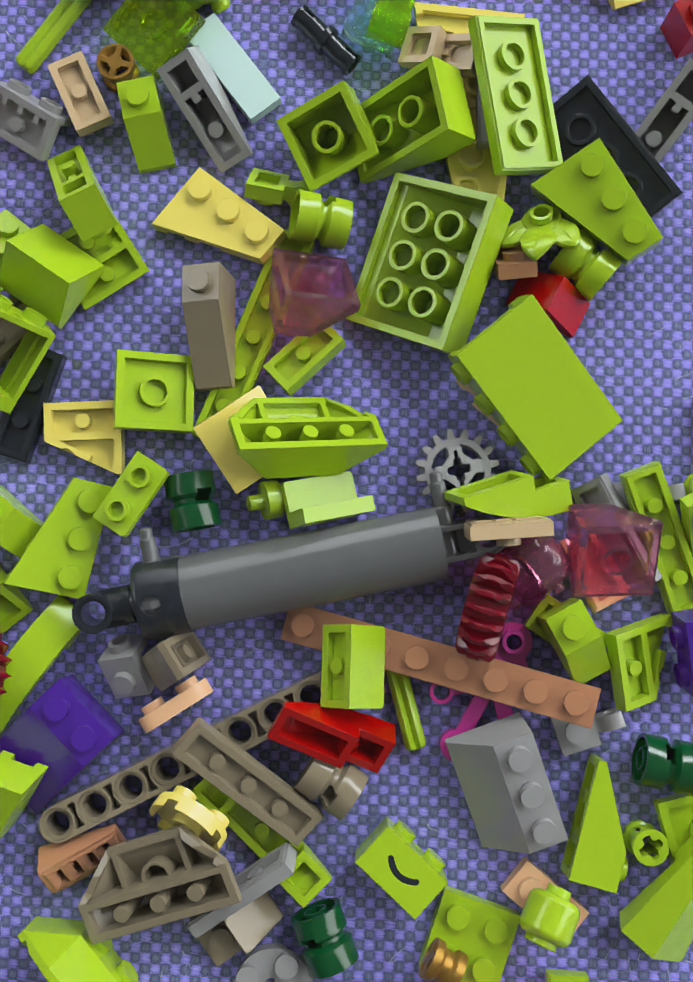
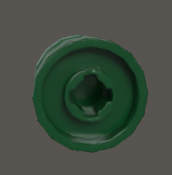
(192, 501)
(663, 763)
(328, 946)

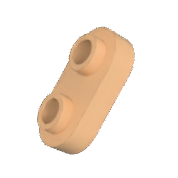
(160, 711)

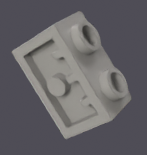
(29, 121)

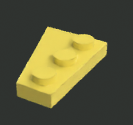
(219, 217)

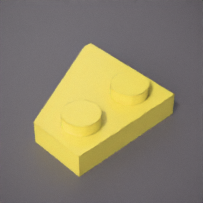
(86, 432)

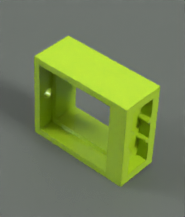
(28, 353)

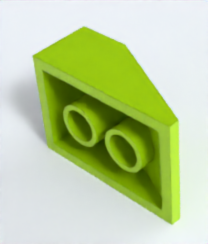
(417, 119)

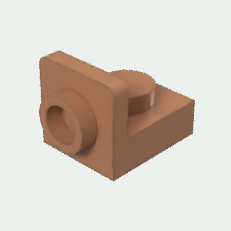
(514, 264)

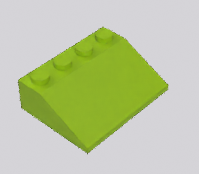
(430, 261)

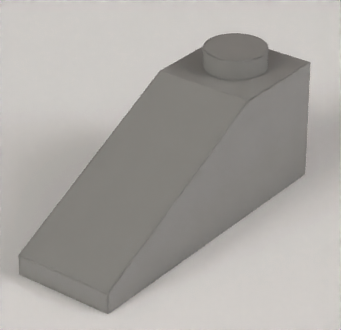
(206, 107)
(669, 115)

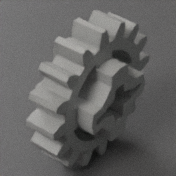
(453, 451)

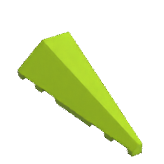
(663, 912)

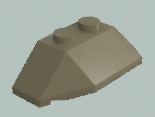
(155, 883)

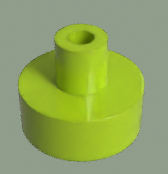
(268, 500)

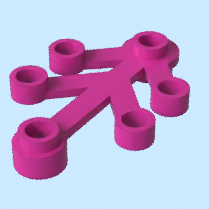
(478, 704)

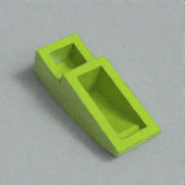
(514, 495)

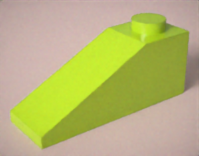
(81, 194)
(595, 841)

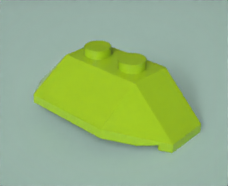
(304, 436)
(67, 955)

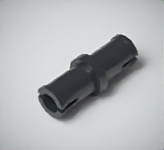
(325, 40)

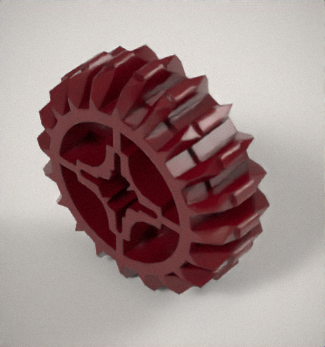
(487, 607)

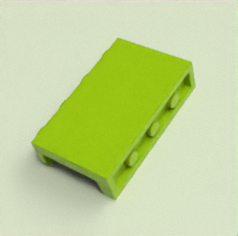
(534, 388)

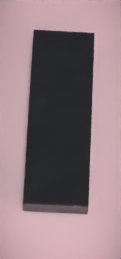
(25, 423)

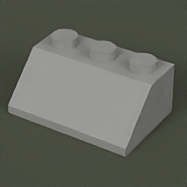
(507, 786)

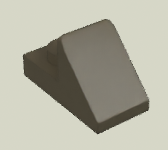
(174, 659)
(242, 929)

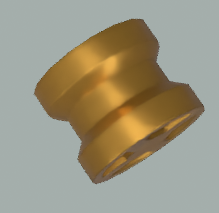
(113, 59)
(442, 963)

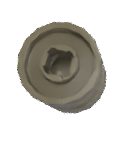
(333, 785)

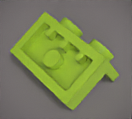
(131, 494)

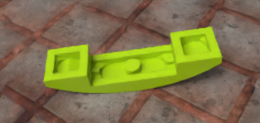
(35, 655)
(309, 873)

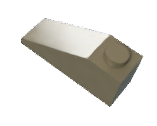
(210, 324)

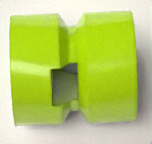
(320, 219)
(586, 265)

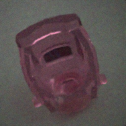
(542, 569)

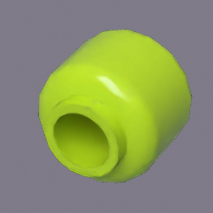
(549, 917)

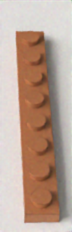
(446, 667)

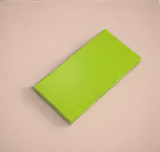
(515, 95)

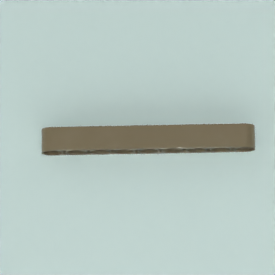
(149, 770)

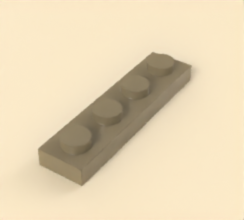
(247, 781)

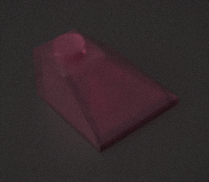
(309, 292)
(611, 550)

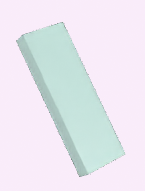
(235, 70)

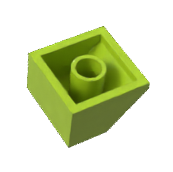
(329, 135)

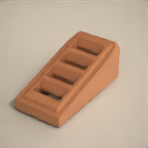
(75, 858)

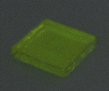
(154, 30)

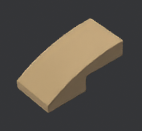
(433, 40)

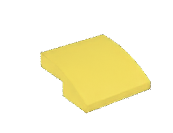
(219, 442)

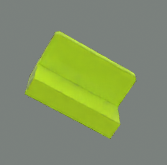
(323, 500)
(353, 666)

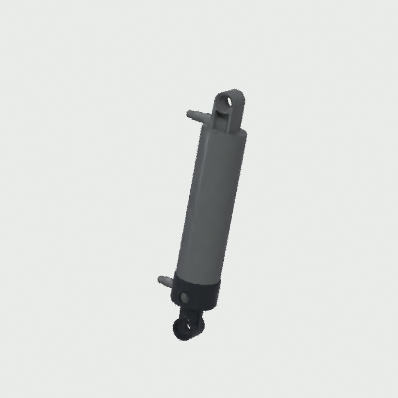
(284, 572)

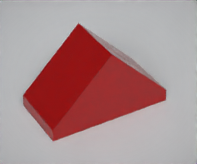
(557, 298)

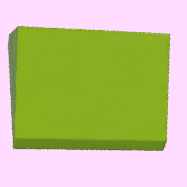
(48, 273)

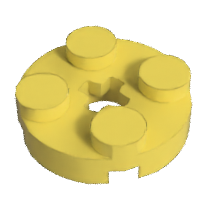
(182, 808)

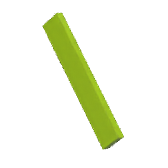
(252, 339)

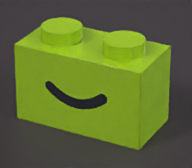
(402, 866)

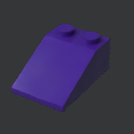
(62, 731)

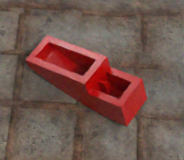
(334, 734)

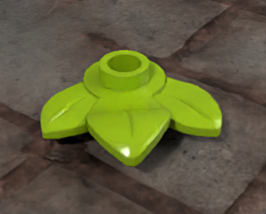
(541, 229)

